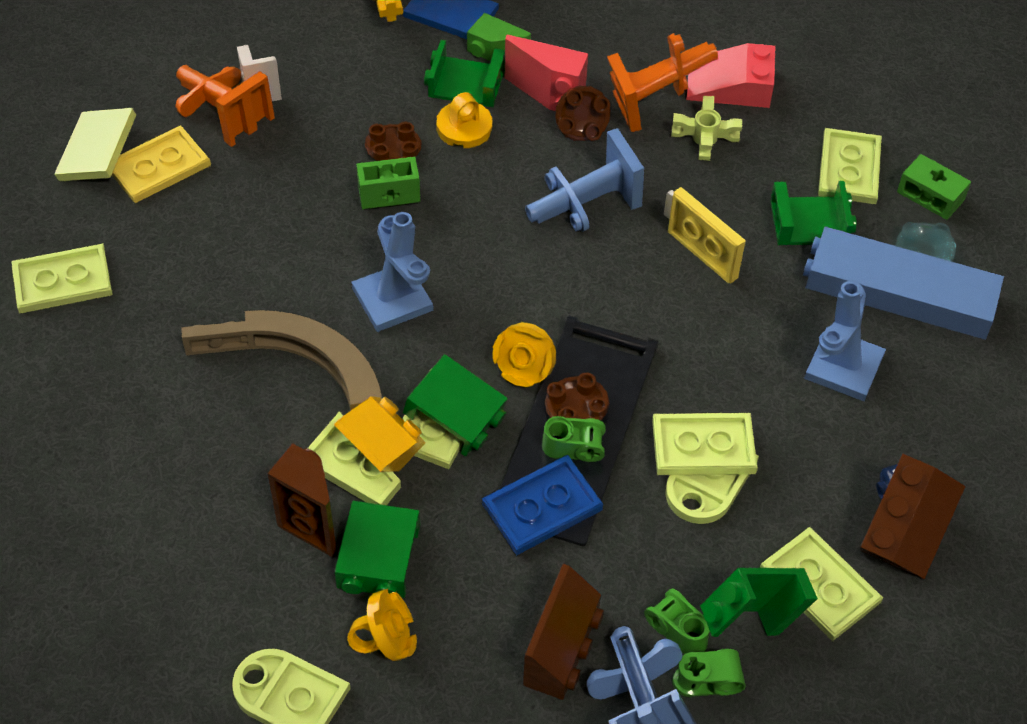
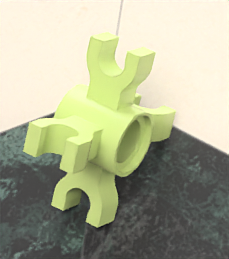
(706, 127)

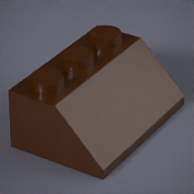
(303, 498)
(912, 516)
(562, 635)

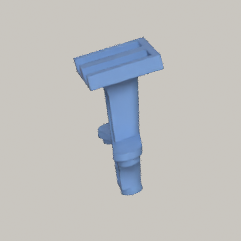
(621, 173)
(397, 290)
(842, 358)
(636, 677)

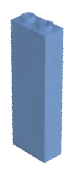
(906, 282)

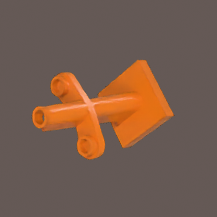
(635, 86)
(236, 107)

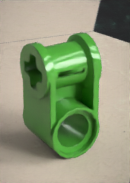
(575, 438)
(675, 618)
(710, 673)

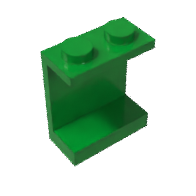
(454, 76)
(804, 218)
(457, 403)
(376, 548)
(774, 593)

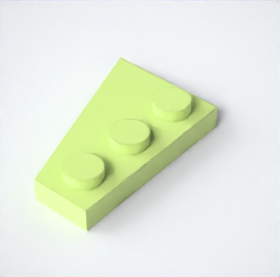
(351, 469)

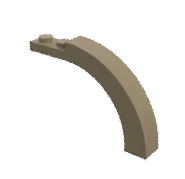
(295, 335)

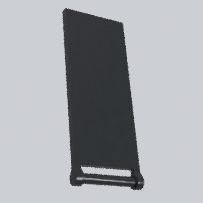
(623, 380)

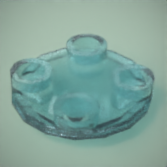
(927, 239)

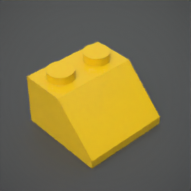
(381, 433)

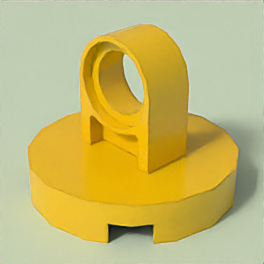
(464, 122)
(524, 354)
(388, 623)

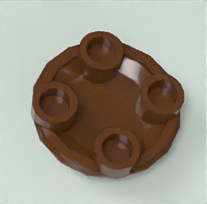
(582, 113)
(392, 141)
(577, 398)

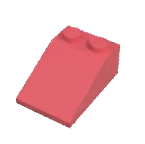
(543, 69)
(738, 77)

